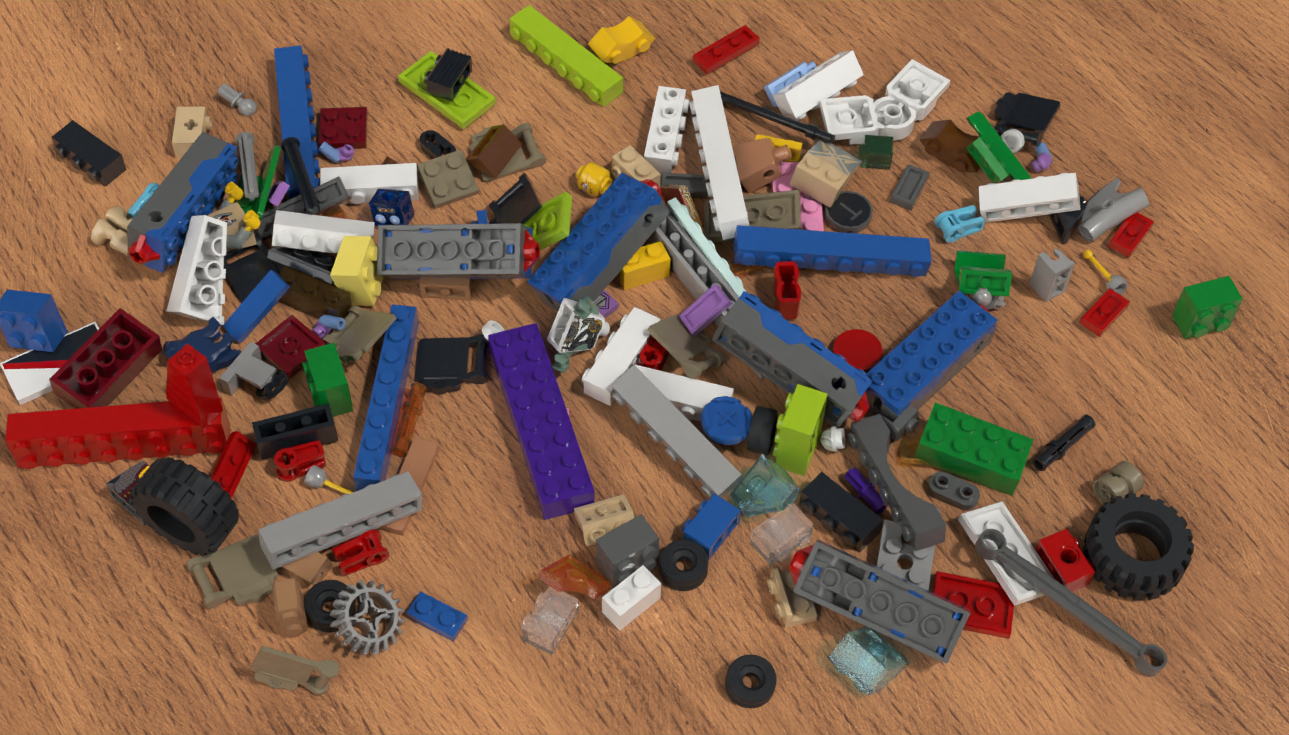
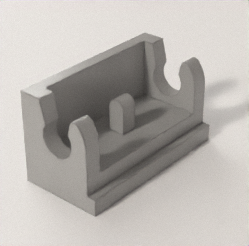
(1051, 276)

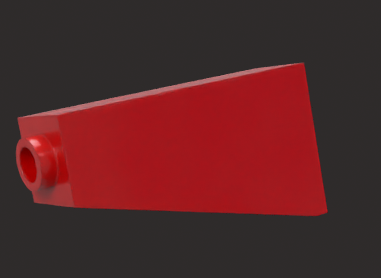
(192, 386)

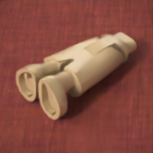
(107, 230)

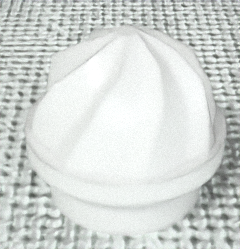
(833, 439)

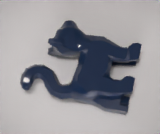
(218, 354)

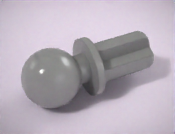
(246, 107)
(985, 299)

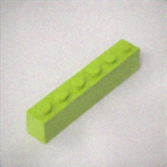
(566, 56)

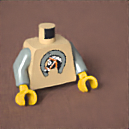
(239, 225)

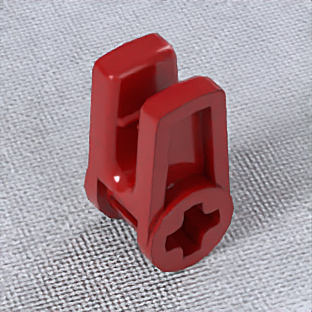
(653, 355)
(299, 460)
(358, 552)

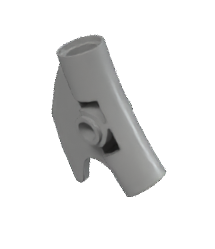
(1109, 209)

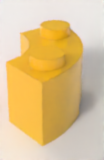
(621, 41)

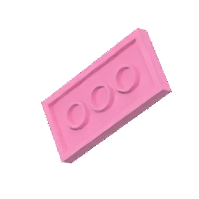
(810, 208)

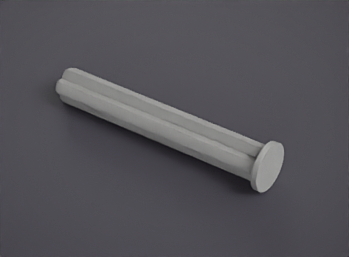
(250, 184)

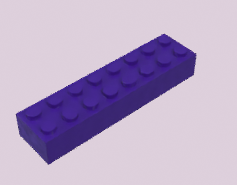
(541, 421)

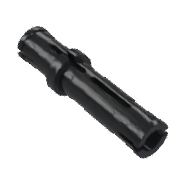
(1056, 448)

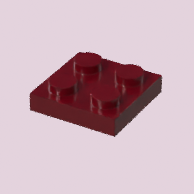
(343, 127)
(286, 345)

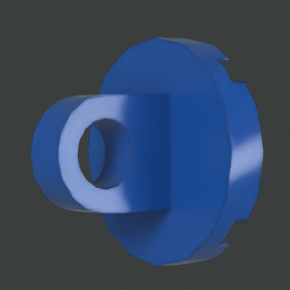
(726, 420)

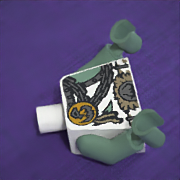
(576, 330)

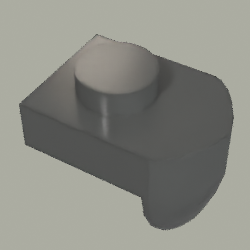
(906, 422)

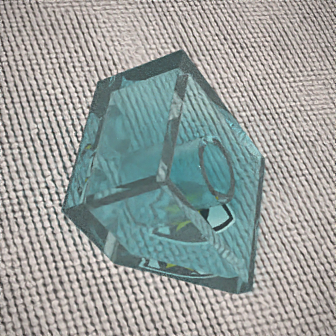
(765, 489)
(867, 660)

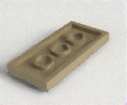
(763, 210)

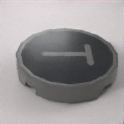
(849, 212)

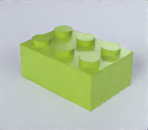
(799, 429)

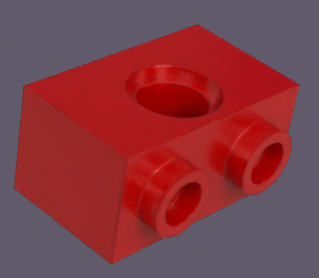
(1064, 546)

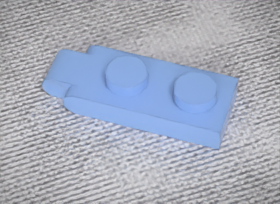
(787, 78)

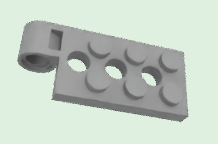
(893, 549)

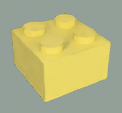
(357, 270)

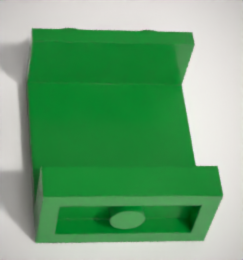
(982, 270)

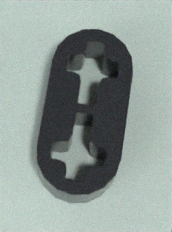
(441, 144)

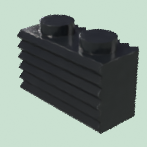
(448, 74)

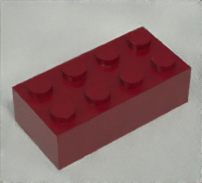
(106, 362)

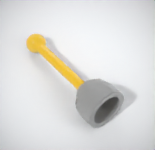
(1114, 282)
(317, 478)

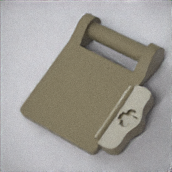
(518, 161)
(360, 332)
(684, 346)
(240, 570)
(288, 670)

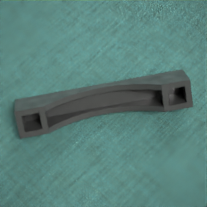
(918, 519)

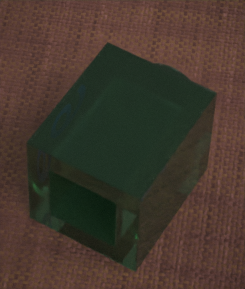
(876, 152)

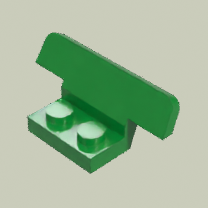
(993, 153)
(264, 185)

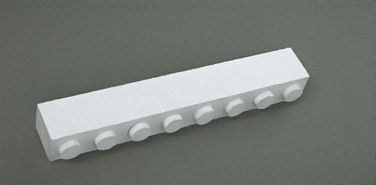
(720, 161)

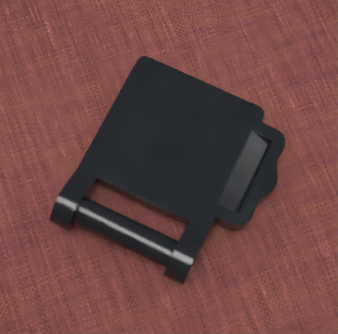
(1026, 113)
(517, 203)
(250, 270)
(445, 363)

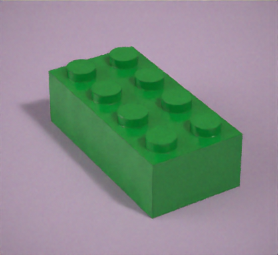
(974, 449)

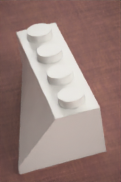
(200, 272)

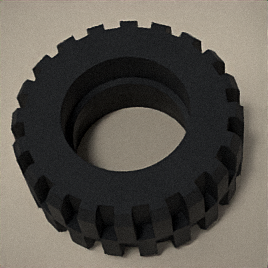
(184, 506)
(1147, 519)

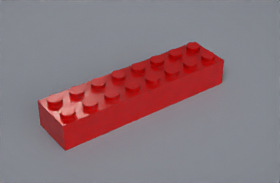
(111, 434)

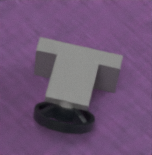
(251, 368)

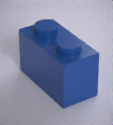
(712, 524)

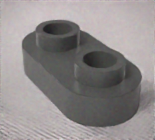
(953, 491)

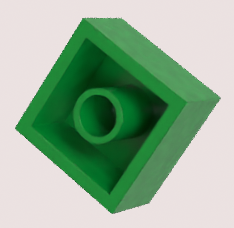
(1207, 307)
(327, 379)

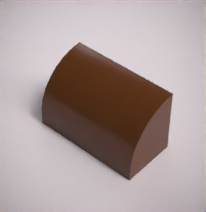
(494, 151)

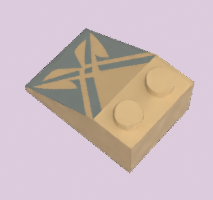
(824, 172)

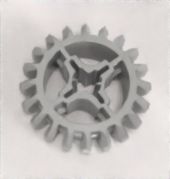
(366, 595)

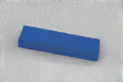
(256, 306)

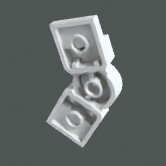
(906, 100)

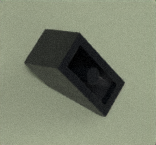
(1066, 222)

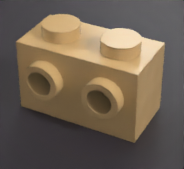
(634, 165)

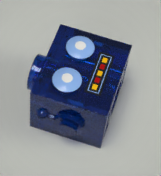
(391, 207)

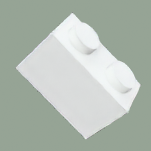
(631, 597)

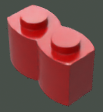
(787, 289)

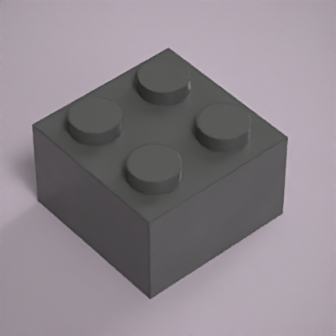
(626, 550)

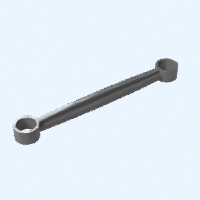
(1071, 602)

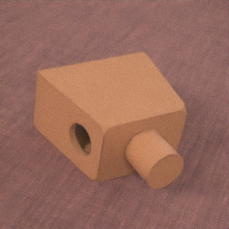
(759, 162)

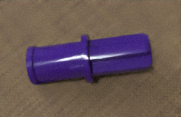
(865, 490)

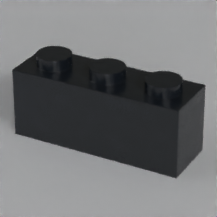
(88, 153)
(295, 430)
(840, 512)

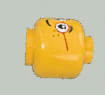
(593, 179)

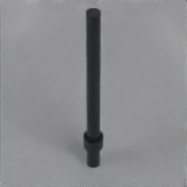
(810, 131)

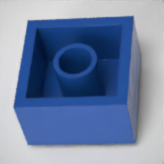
(31, 320)

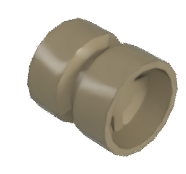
(1119, 481)

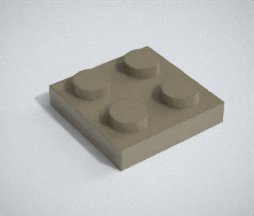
(447, 179)

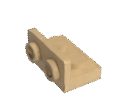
(602, 517)
(790, 606)

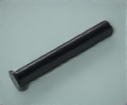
(291, 147)

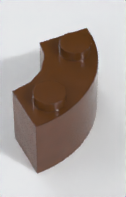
(949, 145)

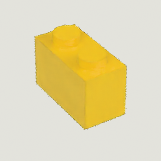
(645, 266)

